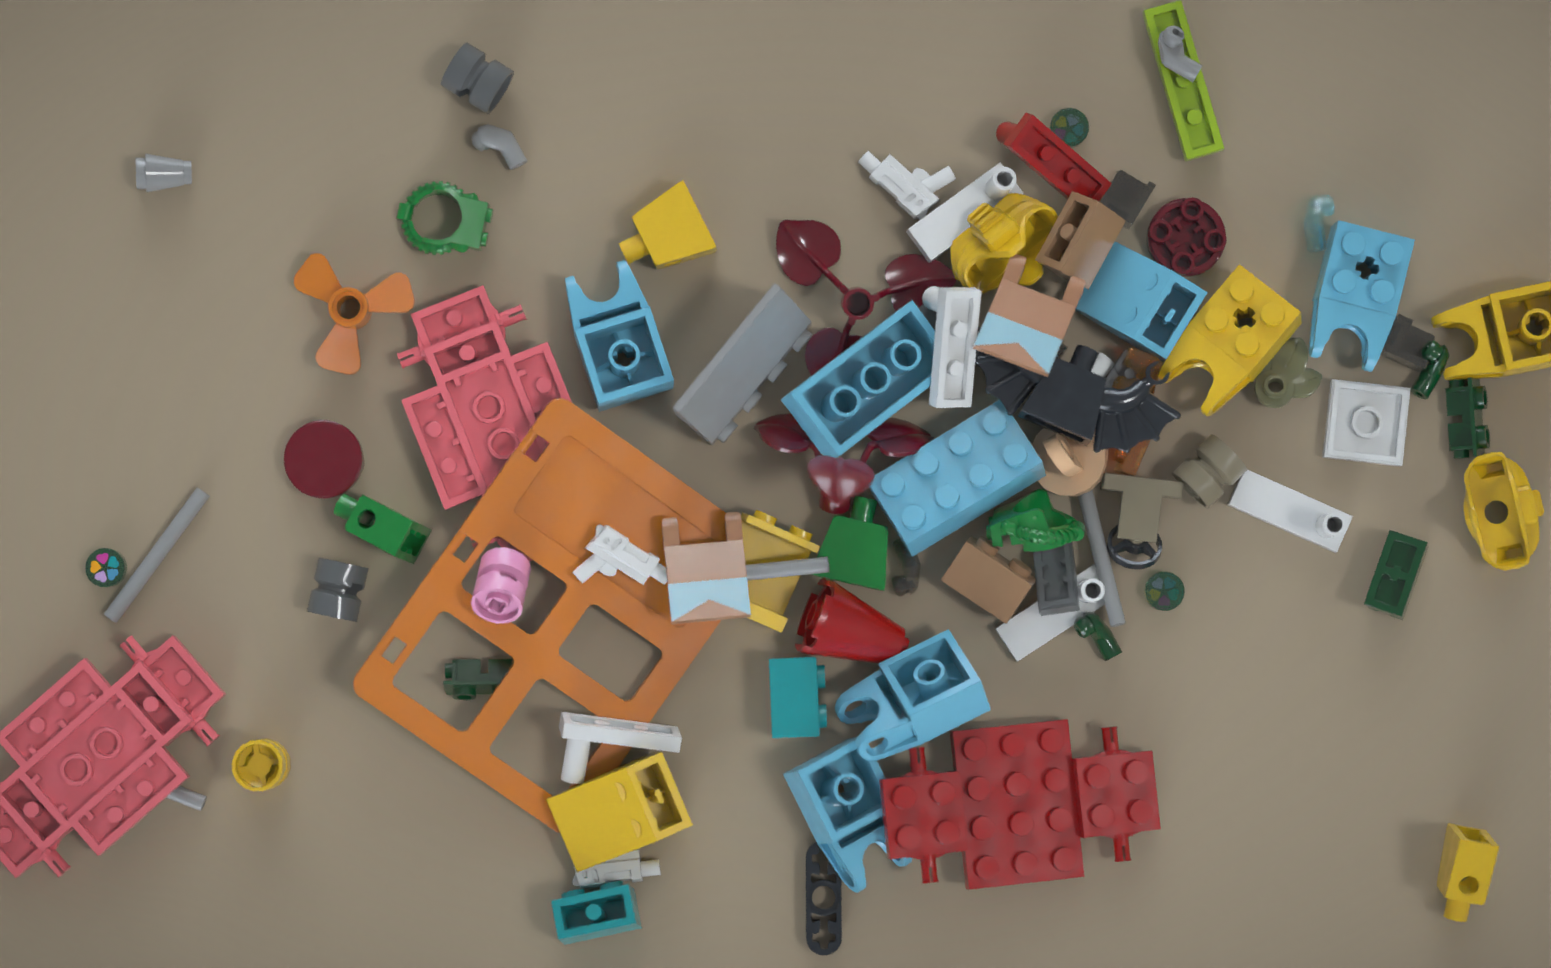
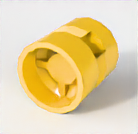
(261, 764)

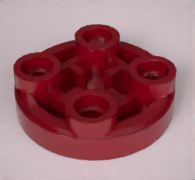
(1186, 236)
(323, 459)

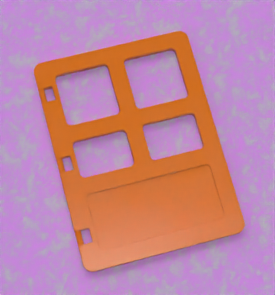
(550, 515)

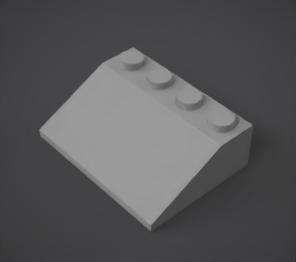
(743, 365)

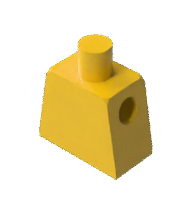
(669, 230)
(1467, 854)

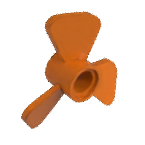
(341, 347)

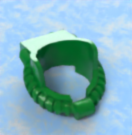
(470, 231)
(1033, 524)

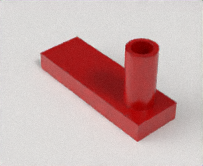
(1051, 158)

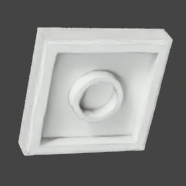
(1366, 422)

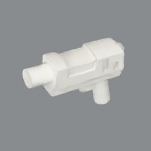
(911, 191)
(615, 552)
(622, 868)

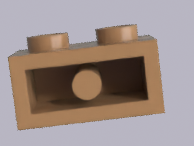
(1080, 239)
(989, 578)

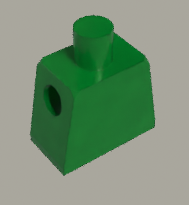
(391, 529)
(856, 547)

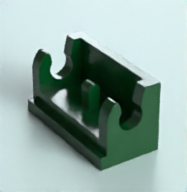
(1396, 574)

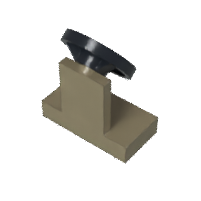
(1138, 516)

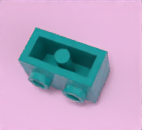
(795, 697)
(597, 913)

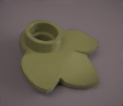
(1289, 371)

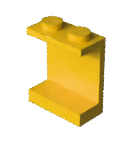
(767, 544)

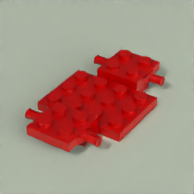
(1018, 804)

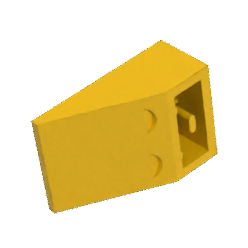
(619, 811)

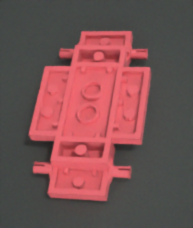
(481, 395)
(99, 754)

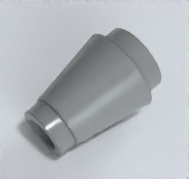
(161, 173)

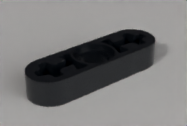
(813, 927)

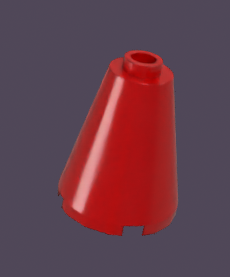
(847, 627)

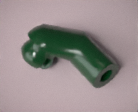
(1437, 356)
(1103, 637)

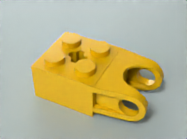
(1500, 332)
(1222, 348)

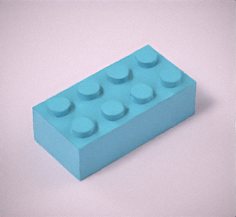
(865, 382)
(957, 477)

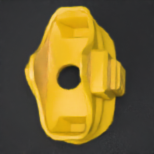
(997, 233)
(1500, 479)

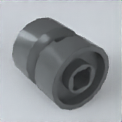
(474, 76)
(337, 589)

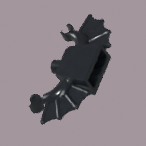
(1077, 402)

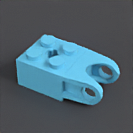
(1357, 303)
(617, 327)
(914, 697)
(844, 823)

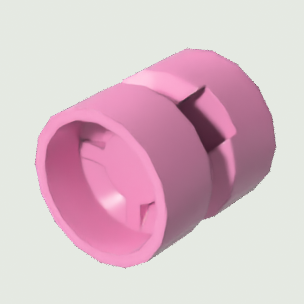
(501, 585)

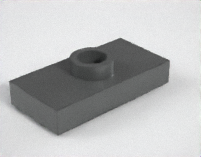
(1056, 580)

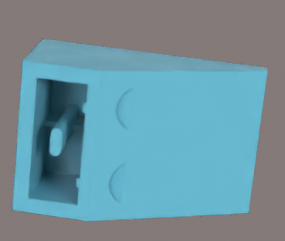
(1141, 301)

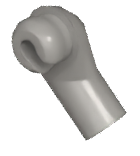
(1173, 54)
(499, 139)

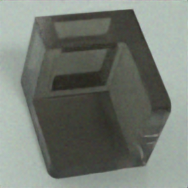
(1127, 196)
(1406, 343)

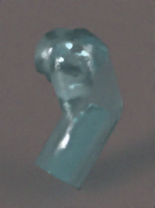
(1313, 221)

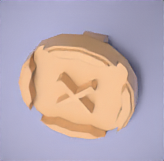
(1068, 465)

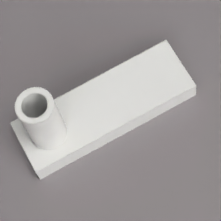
(939, 228)
(953, 344)
(1290, 510)
(1031, 630)
(584, 729)

